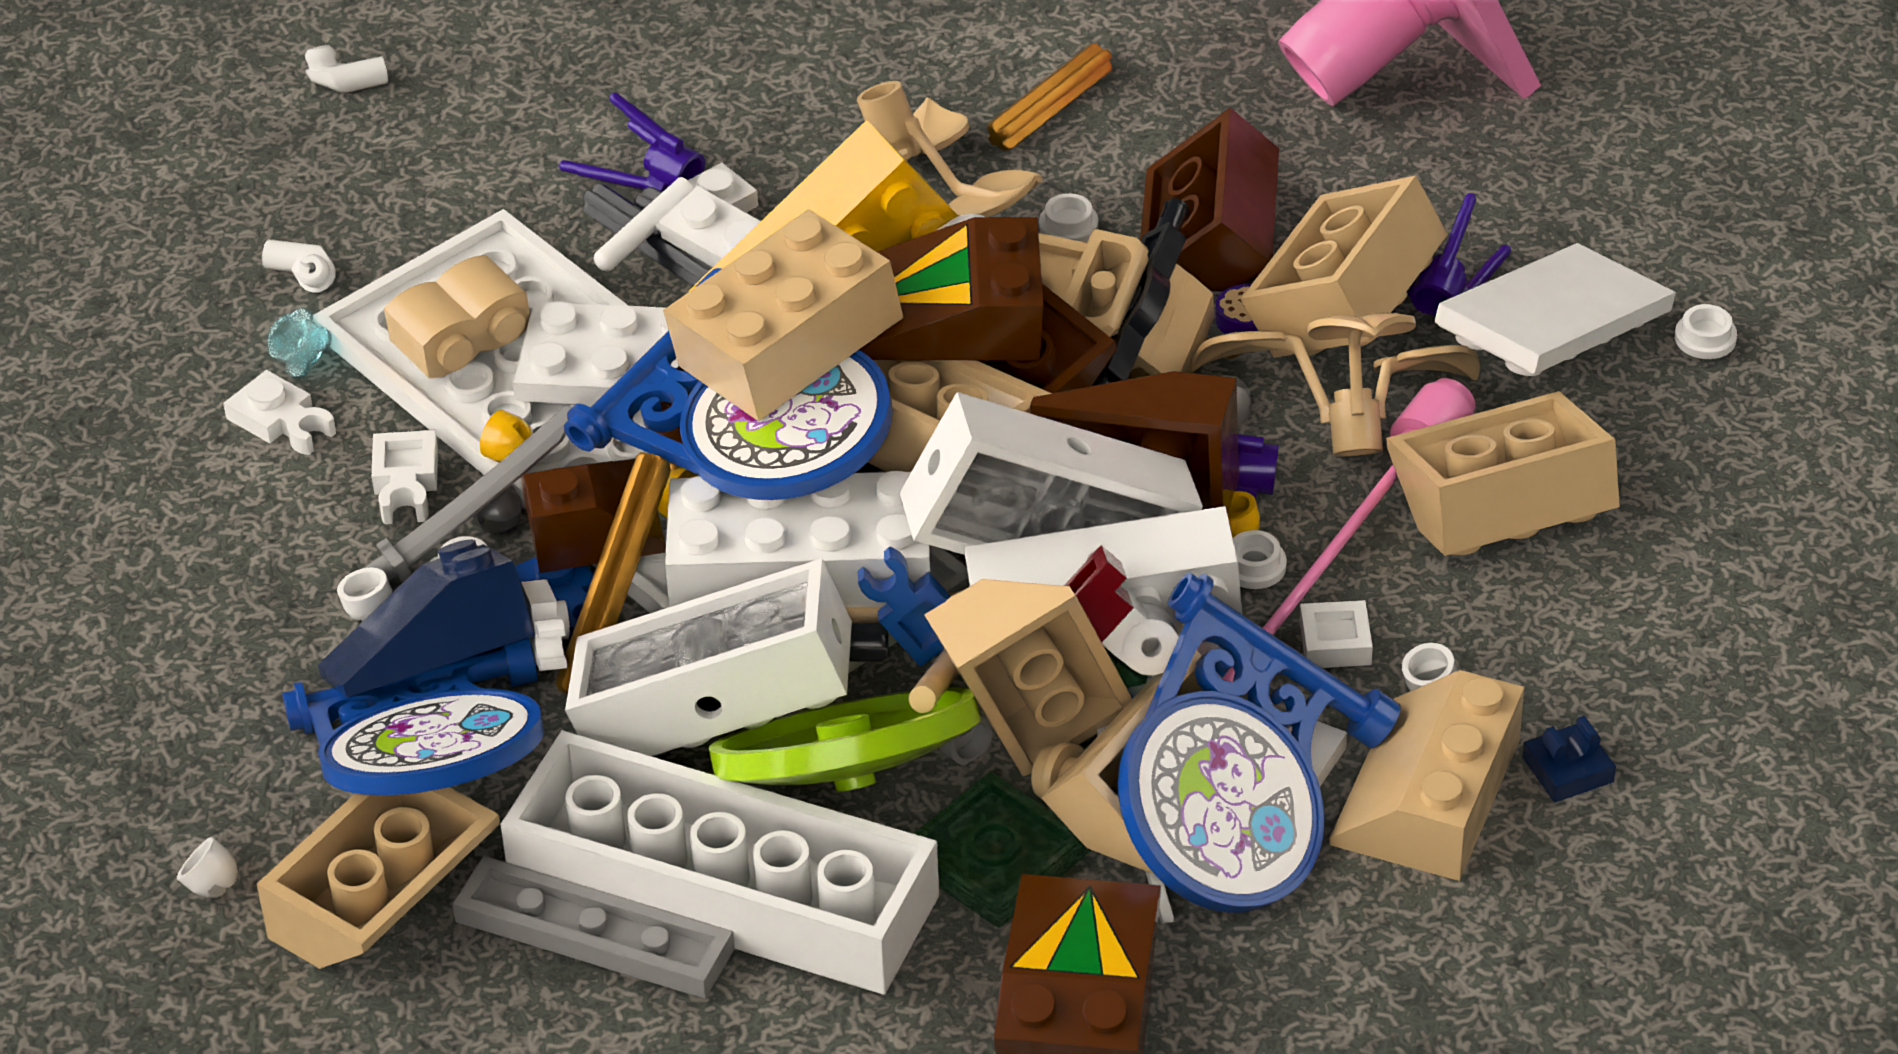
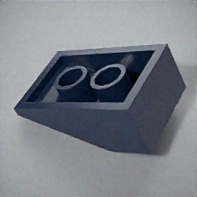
(434, 618)

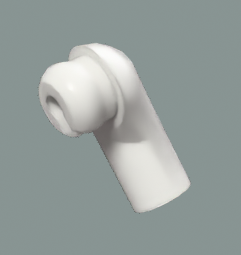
(344, 77)
(306, 261)

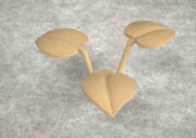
(931, 130)
(1354, 415)

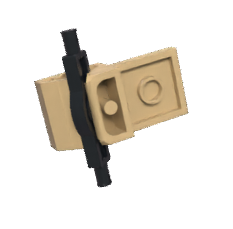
(1134, 294)

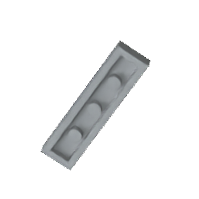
(594, 926)

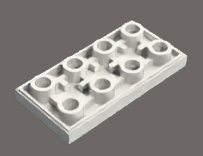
(1553, 309)

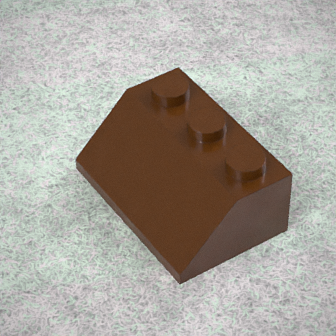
(1231, 188)

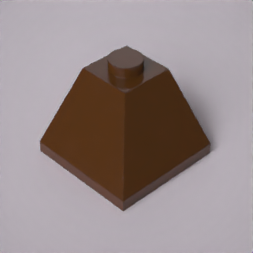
(574, 511)

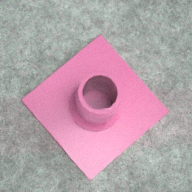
(1350, 41)

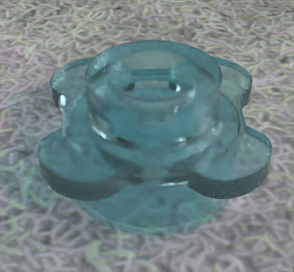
(298, 341)

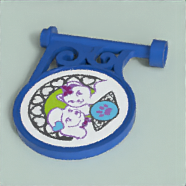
(788, 454)
(424, 728)
(1217, 781)

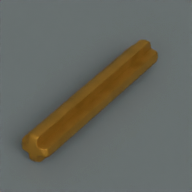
(620, 553)

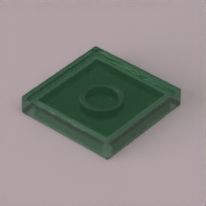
(992, 840)

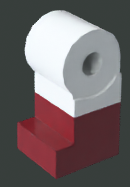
(1130, 630)

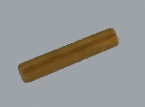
(1049, 97)

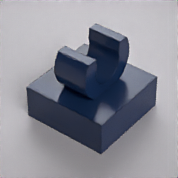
(1569, 760)

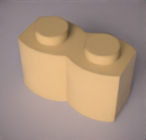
(457, 316)

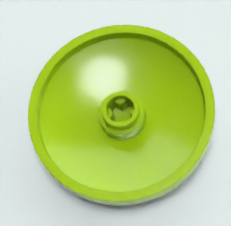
(843, 741)

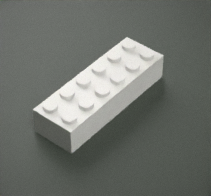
(769, 867)

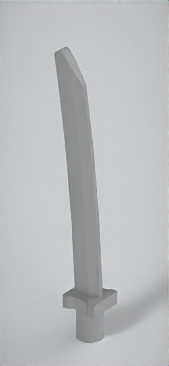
(397, 558)

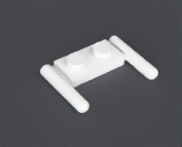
(686, 219)

